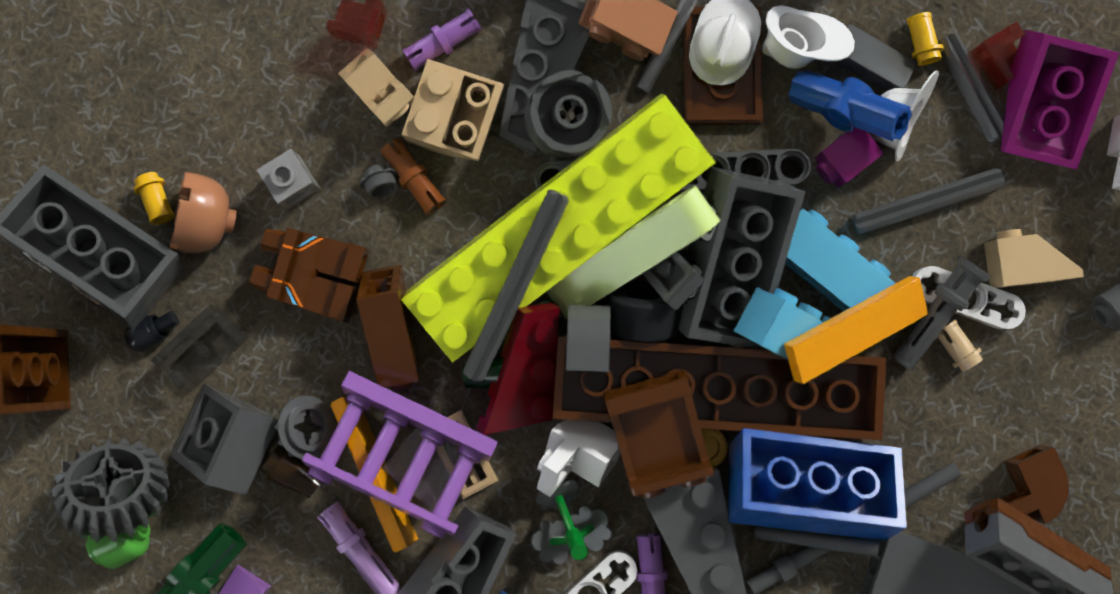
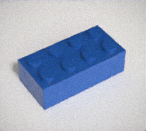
(815, 485)

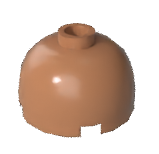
(201, 215)

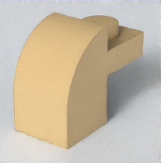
(377, 87)

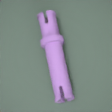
(357, 549)

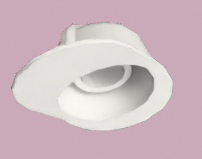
(803, 36)
(724, 41)
(916, 100)

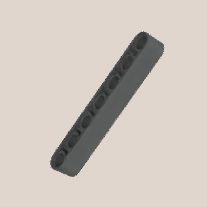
(766, 161)

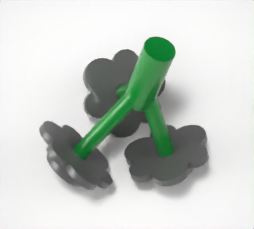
(572, 531)

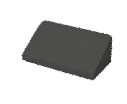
(878, 61)

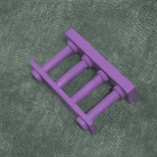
(398, 413)

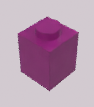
(847, 157)

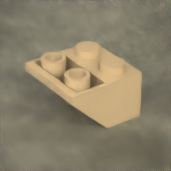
(452, 111)

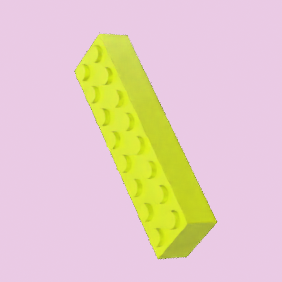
(606, 194)

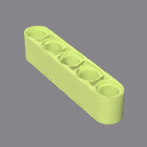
(636, 250)

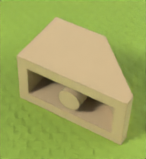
(1026, 261)

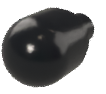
(150, 331)

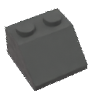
(224, 440)

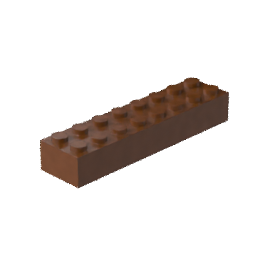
(735, 389)

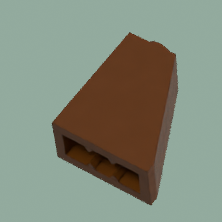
(388, 327)

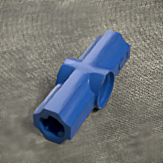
(850, 105)

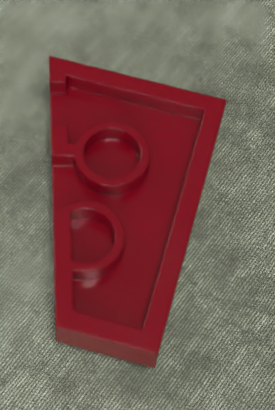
(528, 373)

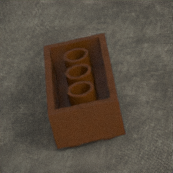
(33, 369)

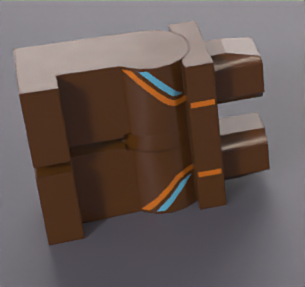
(299, 268)

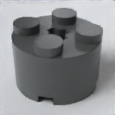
(575, 93)

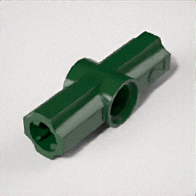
(204, 566)

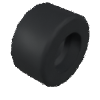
(641, 314)

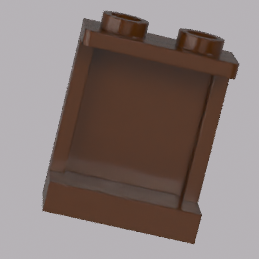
(659, 434)

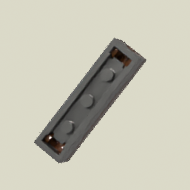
(1031, 553)

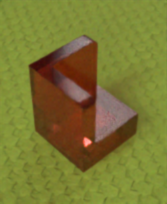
(359, 22)
(997, 55)

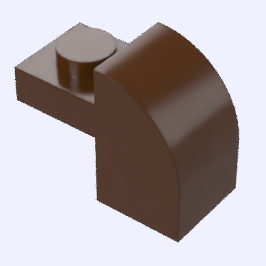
(1039, 483)

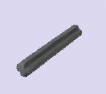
(928, 201)

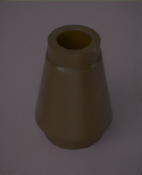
(289, 472)

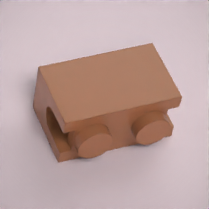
(632, 24)

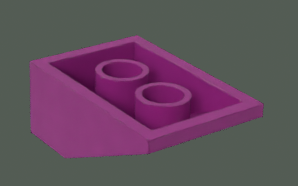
(1054, 97)

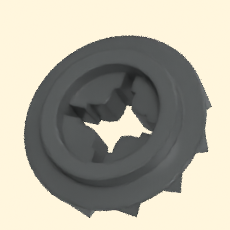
(316, 415)

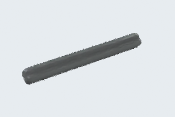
(516, 285)

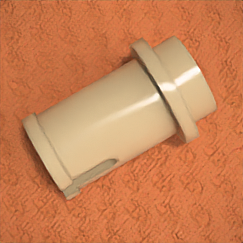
(959, 347)

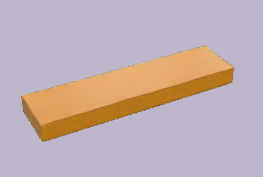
(855, 329)
(394, 522)

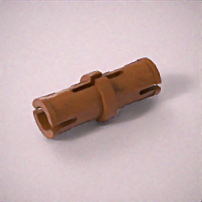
(413, 176)

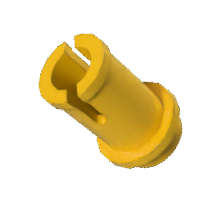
(924, 39)
(150, 189)

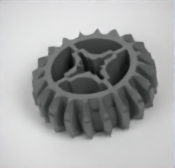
(110, 490)

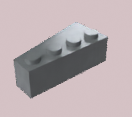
(699, 536)
(466, 560)

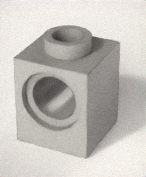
(288, 179)

